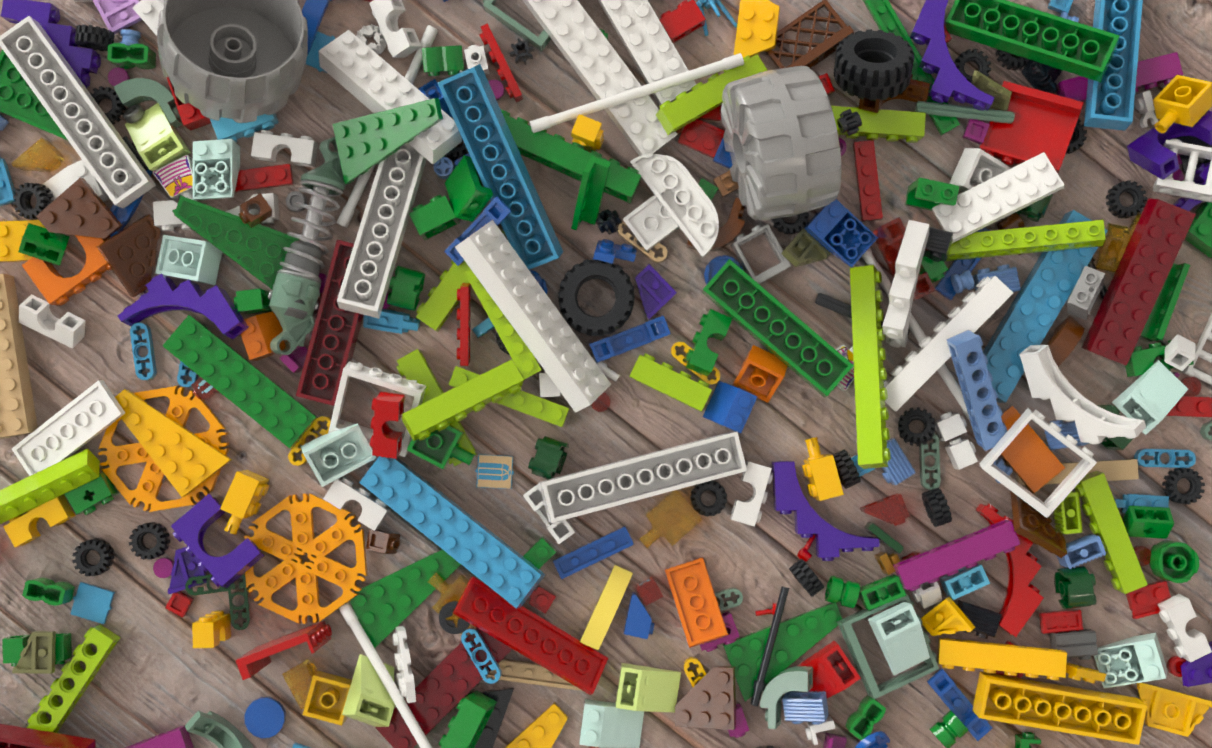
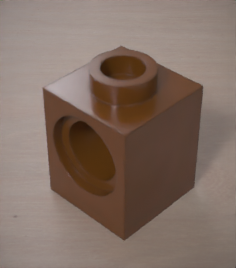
(259, 203)

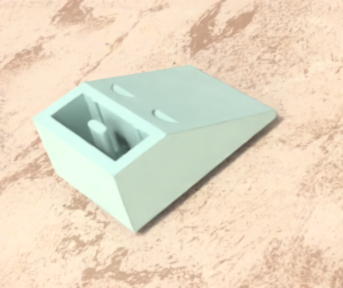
(215, 168)
(1151, 396)
(900, 637)
(1131, 661)

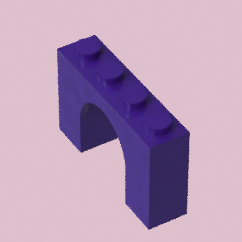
(1155, 158)
(191, 530)

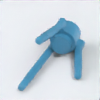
(711, 3)

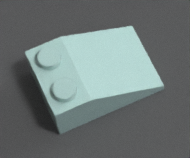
(188, 259)
(337, 453)
(610, 726)

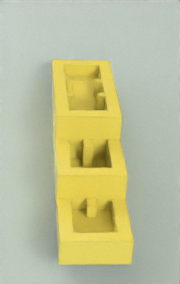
(606, 607)

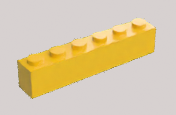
(1002, 657)

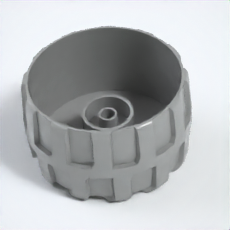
(233, 54)
(781, 142)

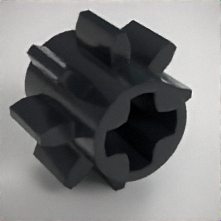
(523, 56)
(849, 122)
(608, 221)

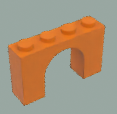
(57, 288)

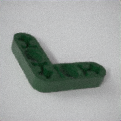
(234, 616)

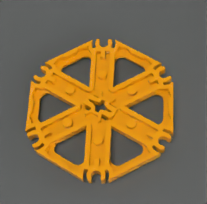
(152, 476)
(323, 566)

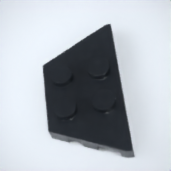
(493, 725)

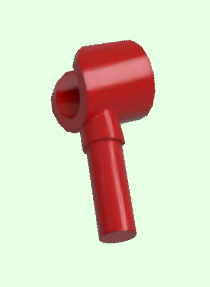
(803, 553)
(767, 611)

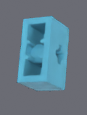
(964, 581)

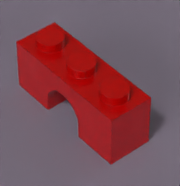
(384, 439)

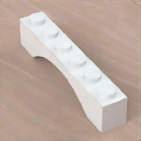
(165, 218)

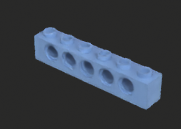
(980, 418)

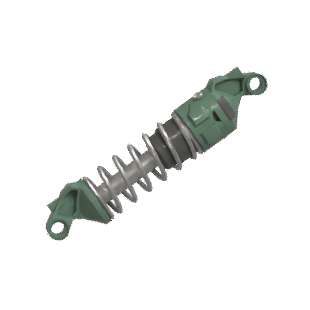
(298, 282)

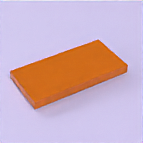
(1029, 455)
(696, 602)

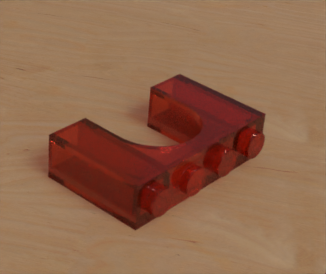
(889, 242)

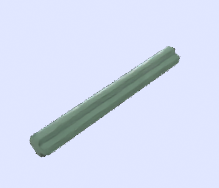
(964, 112)

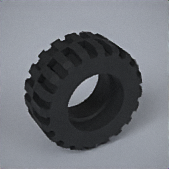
(873, 65)
(615, 317)

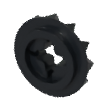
(449, 625)

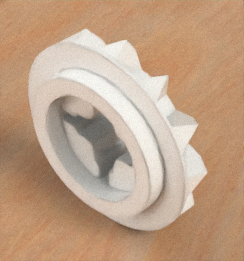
(370, 31)

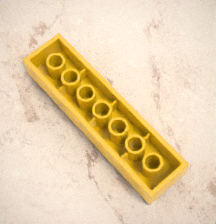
(1059, 708)

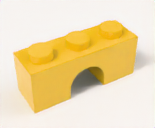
(587, 133)
(24, 528)
(211, 629)

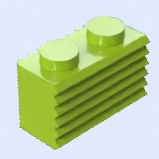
(1068, 515)

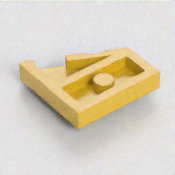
(946, 619)
(1089, 675)

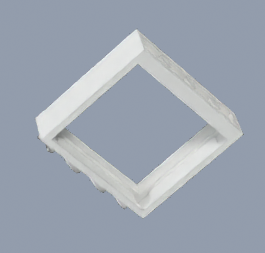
(380, 378)
(1065, 486)

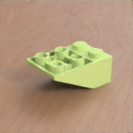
(156, 139)
(647, 688)
(368, 697)

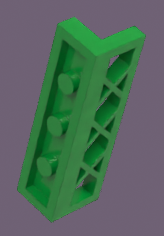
(591, 192)
(1165, 303)

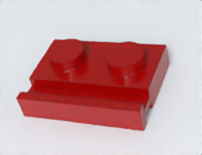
(702, 137)
(1145, 600)

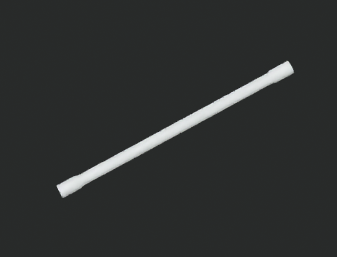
(549, 121)
(349, 209)
(919, 335)
(352, 620)

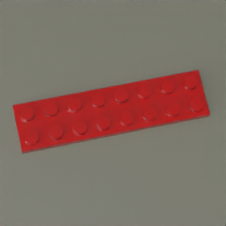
(531, 636)

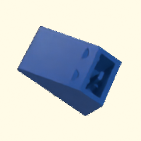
(840, 232)

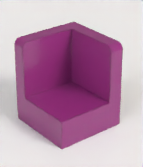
(296, 359)
(834, 741)

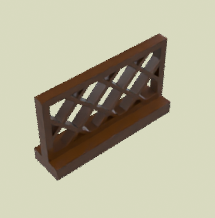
(821, 50)

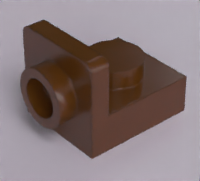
(383, 542)

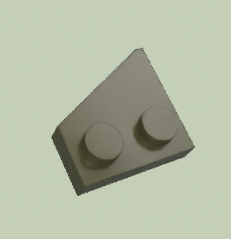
(1001, 95)
(805, 250)
(38, 655)

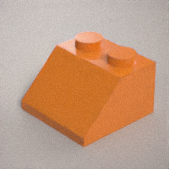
(260, 334)
(760, 373)

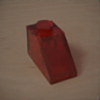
(889, 509)

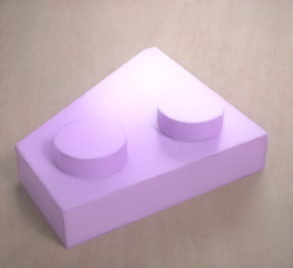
(118, 13)

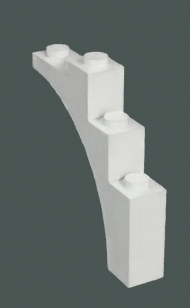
(904, 283)
(1068, 404)

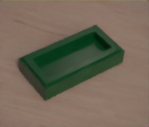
(884, 537)

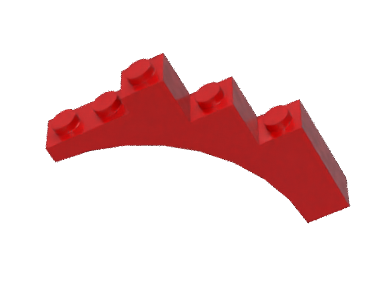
(1022, 567)

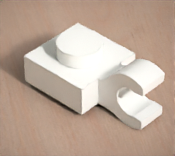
(1144, 104)

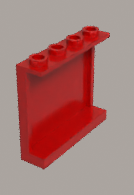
(1040, 125)
(259, 657)

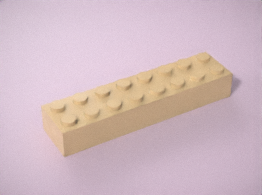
(16, 395)

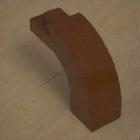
(914, 92)
(730, 230)
(1065, 339)

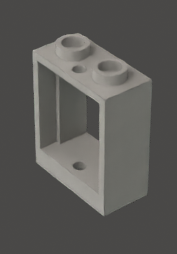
(757, 231)
(1087, 289)

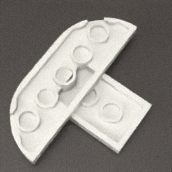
(675, 204)

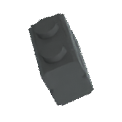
(1075, 643)

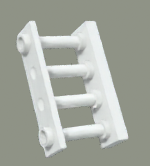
(1187, 187)

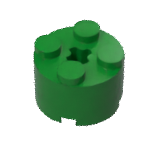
(406, 288)
(1162, 562)

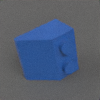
(730, 406)

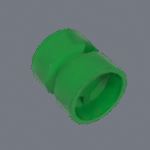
(842, 592)
(949, 729)

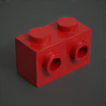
(682, 20)

